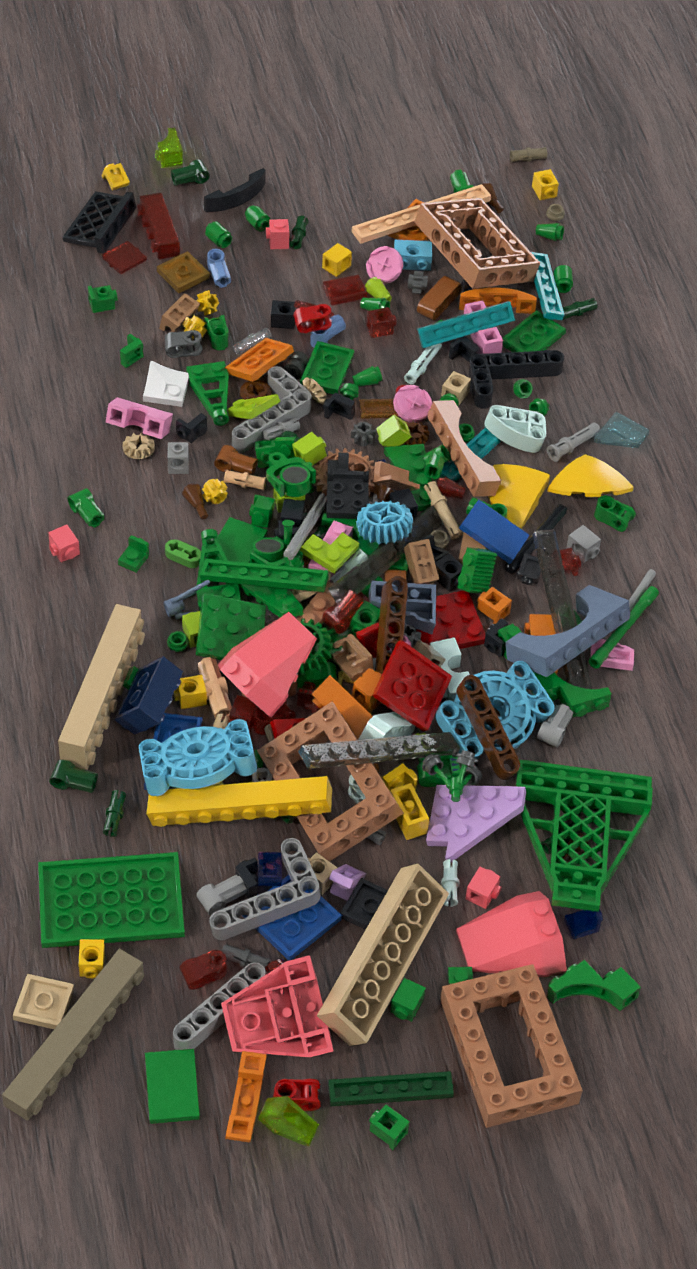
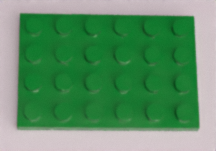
(110, 899)

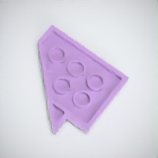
(472, 818)

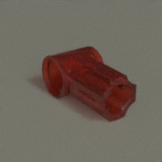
(339, 616)

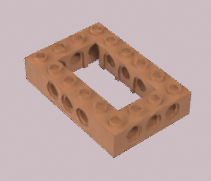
(510, 258)
(359, 821)
(505, 1104)

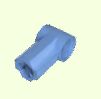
(217, 267)
(324, 335)

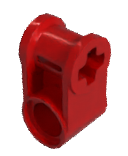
(311, 318)
(299, 1092)

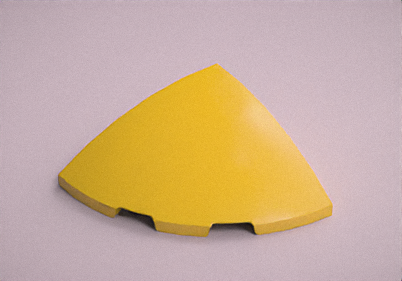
(589, 477)
(519, 491)

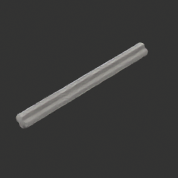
(305, 528)

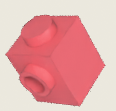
(278, 234)
(63, 543)
(483, 887)

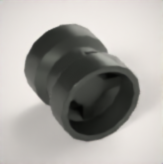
(296, 364)

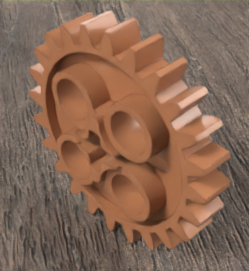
(356, 463)

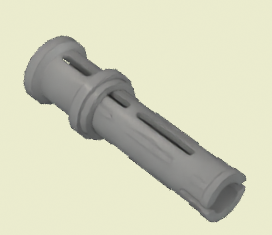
(567, 444)

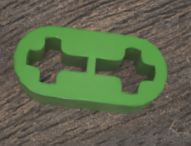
(183, 553)

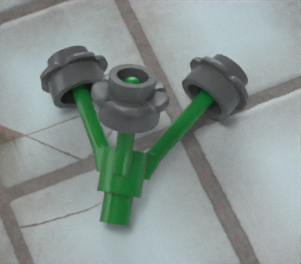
(468, 775)

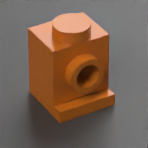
(494, 604)

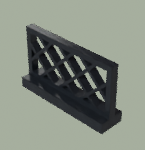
(111, 224)

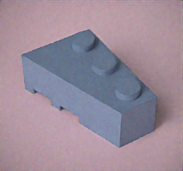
(419, 605)

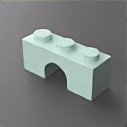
(450, 651)

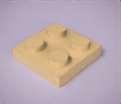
(43, 1001)

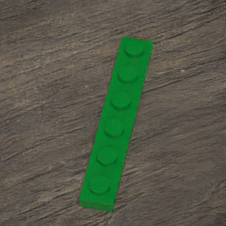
(264, 575)

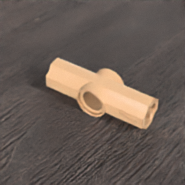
(215, 687)

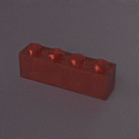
(159, 226)

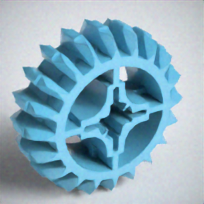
(384, 522)

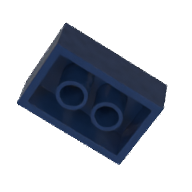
(149, 696)

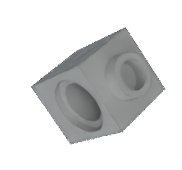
(178, 458)
(584, 543)

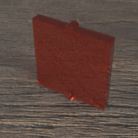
(124, 257)

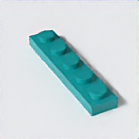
(547, 289)
(466, 324)

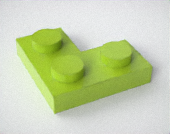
(328, 555)

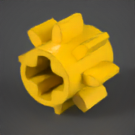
(208, 302)
(194, 324)
(215, 491)

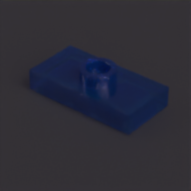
(269, 869)

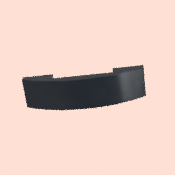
(237, 196)

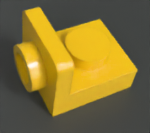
(115, 176)
(399, 777)

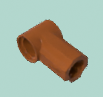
(230, 459)

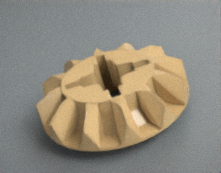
(315, 389)
(145, 450)

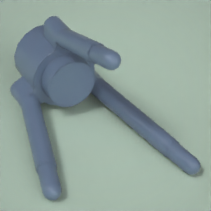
(175, 605)

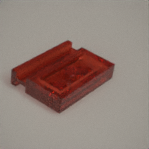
(344, 289)

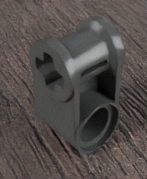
(181, 344)

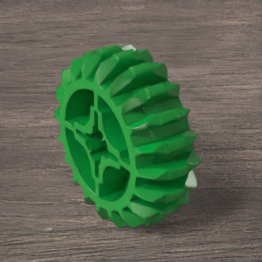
(322, 653)

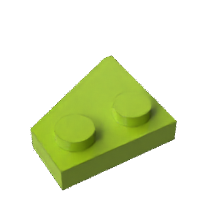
(252, 407)

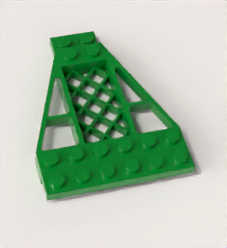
(586, 790)

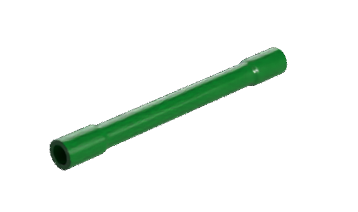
(603, 652)

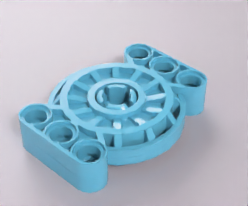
(510, 698)
(197, 757)

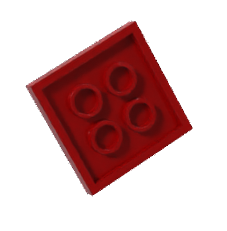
(456, 619)
(412, 685)

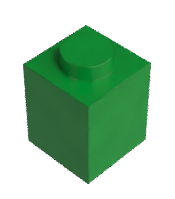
(407, 1000)

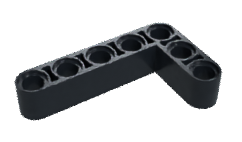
(510, 365)

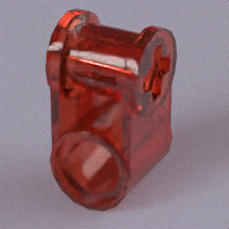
(261, 719)
(202, 969)

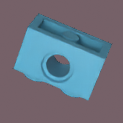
(415, 254)

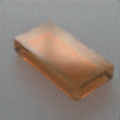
(377, 408)

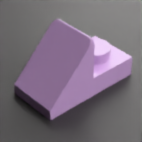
(345, 880)

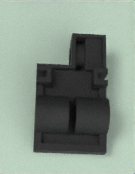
(345, 489)

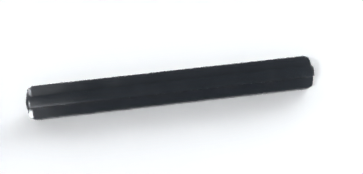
(529, 545)

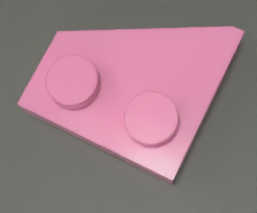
(619, 658)

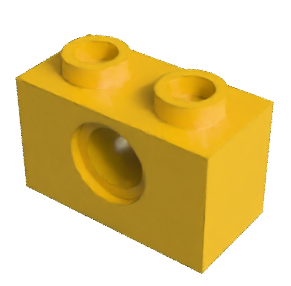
(415, 819)

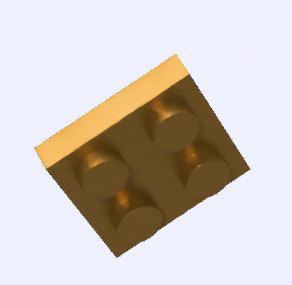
(183, 272)

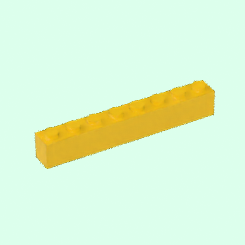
(241, 801)

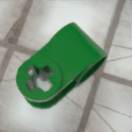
(217, 332)
(613, 512)

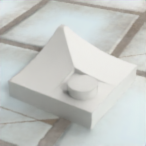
(165, 385)

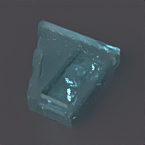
(621, 432)

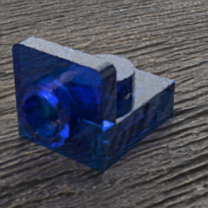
(583, 923)

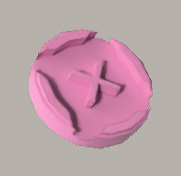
(385, 264)
(412, 403)

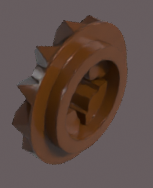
(259, 386)
(420, 437)

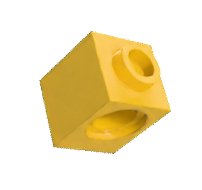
(545, 184)
(337, 259)
(191, 692)
(91, 950)

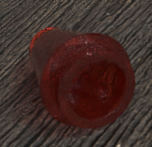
(450, 488)

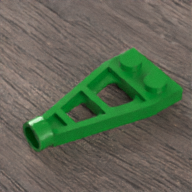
(211, 373)
(212, 547)

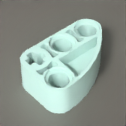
(517, 427)
(387, 726)

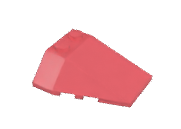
(269, 662)
(515, 936)
(279, 1013)

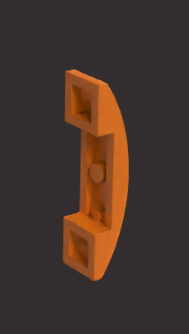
(493, 295)
(246, 1097)

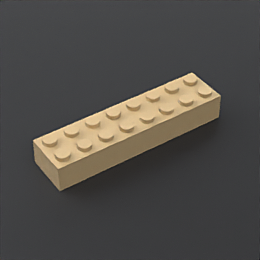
(101, 687)
(383, 955)

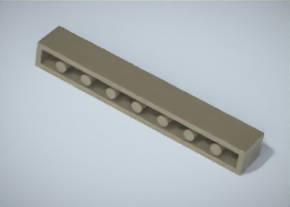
(73, 1035)

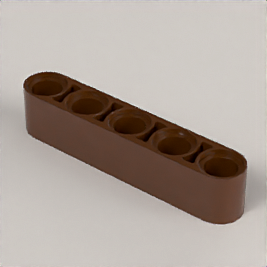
(390, 618)
(488, 738)

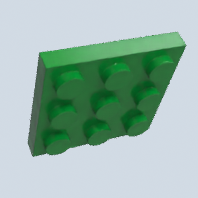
(226, 624)

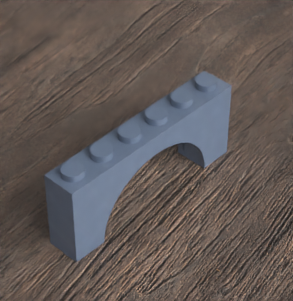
(548, 653)

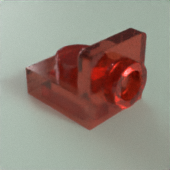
(570, 560)

